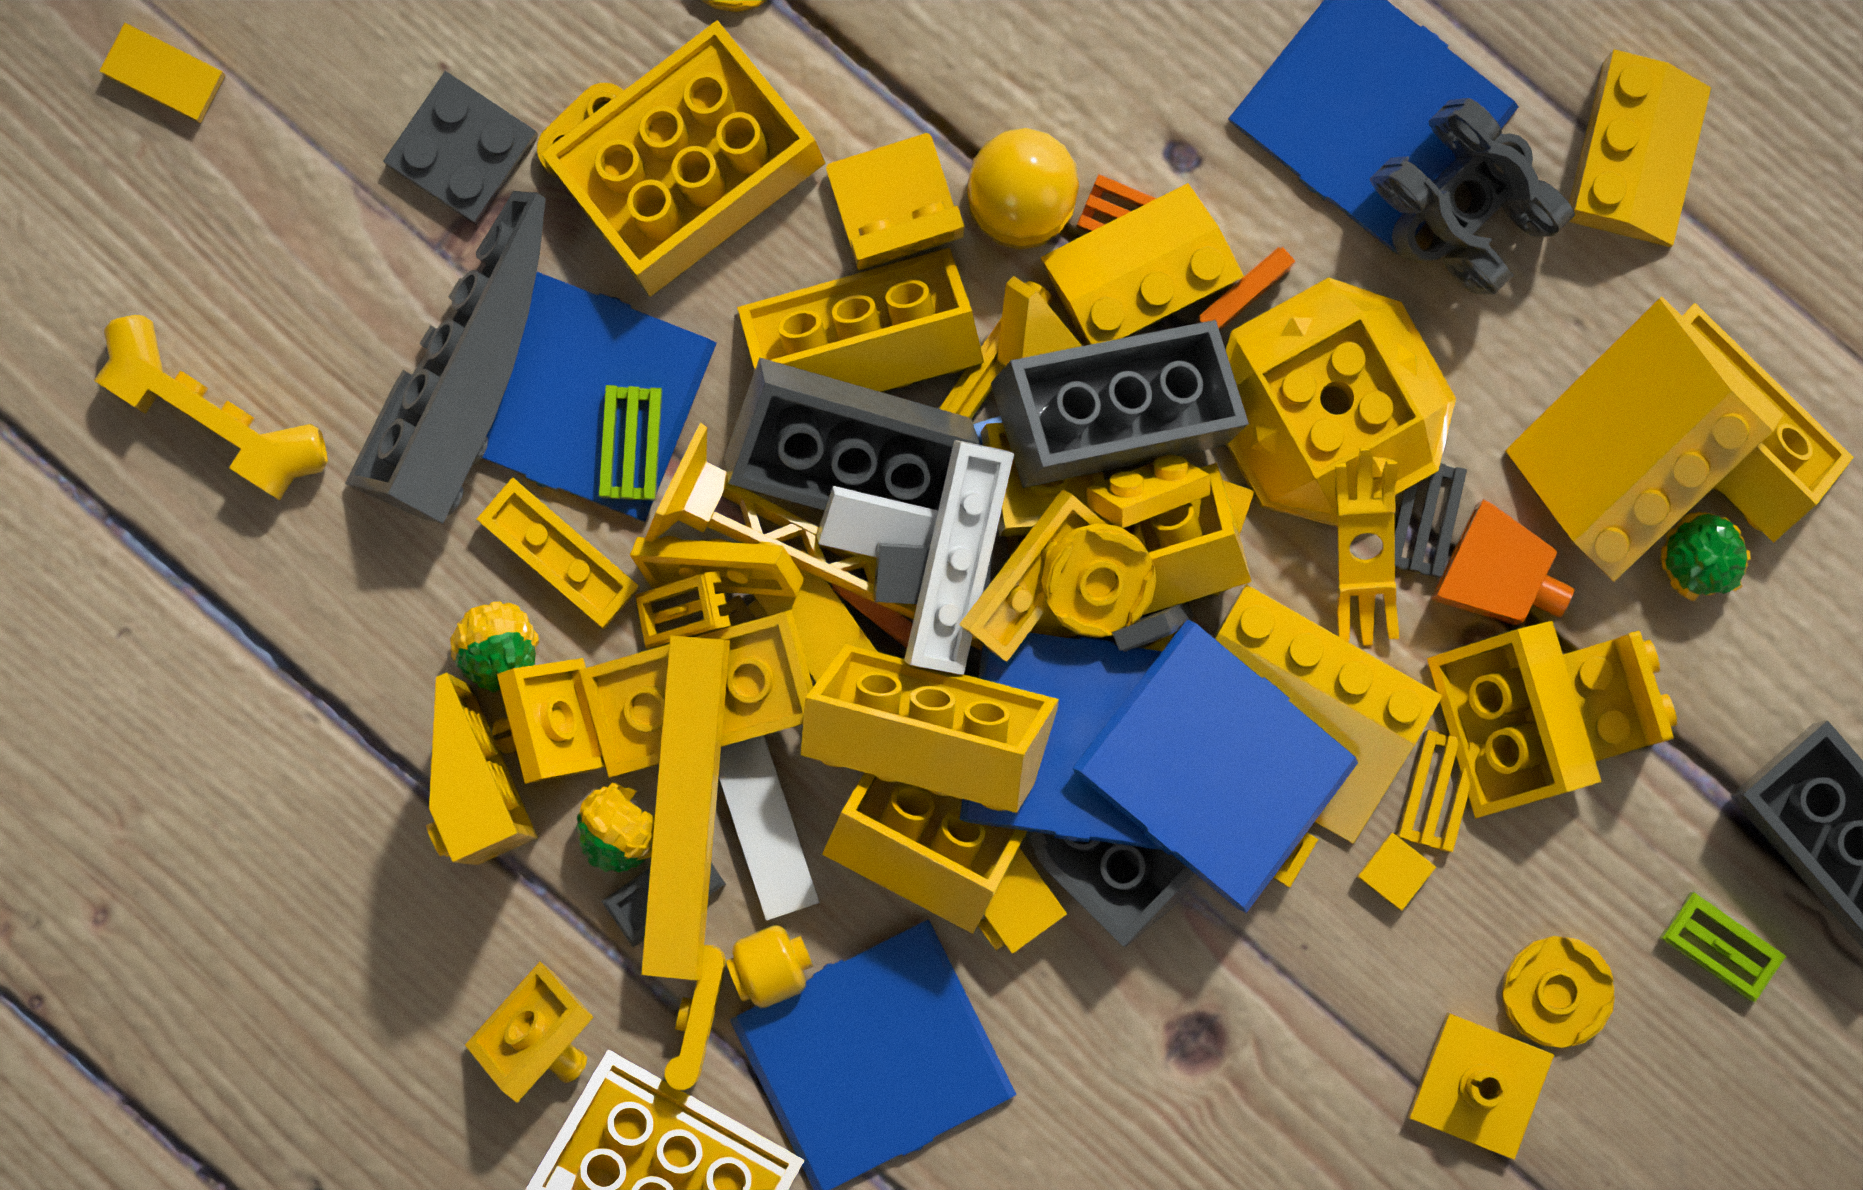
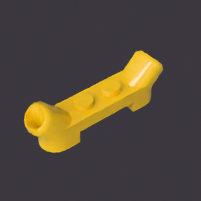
(138, 378)

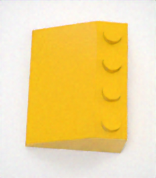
(684, 158)
(1641, 438)
(1341, 689)
(470, 786)
(649, 1136)

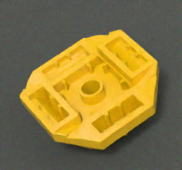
(1346, 342)

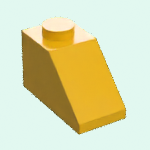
(1030, 325)

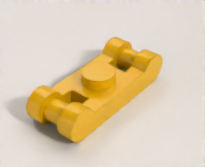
(696, 1020)

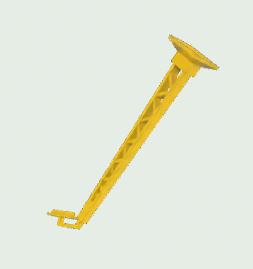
(697, 491)

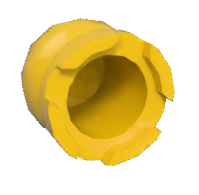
(1022, 188)

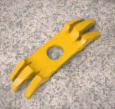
(1366, 576)

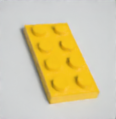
(762, 695)

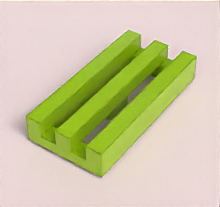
(633, 396)
(1682, 919)

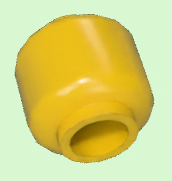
(769, 966)

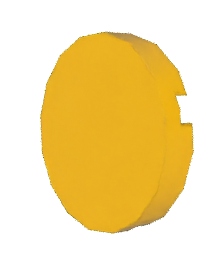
(1098, 580)
(1558, 991)

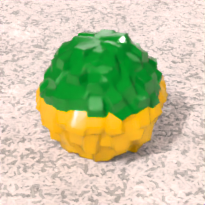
(1704, 556)
(492, 642)
(614, 830)

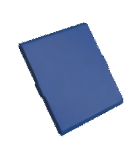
(1354, 96)
(556, 393)
(1091, 684)
(1215, 765)
(873, 1057)

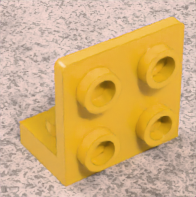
(894, 201)
(1620, 695)

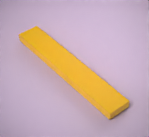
(685, 807)

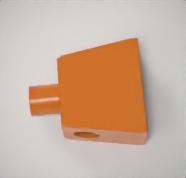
(1501, 570)

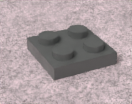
(460, 148)

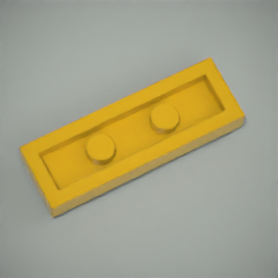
(558, 553)
(742, 566)
(1016, 595)

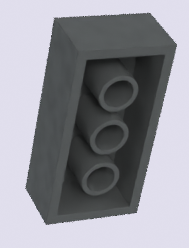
(1118, 403)
(818, 432)
(1813, 816)

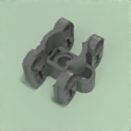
(1476, 146)

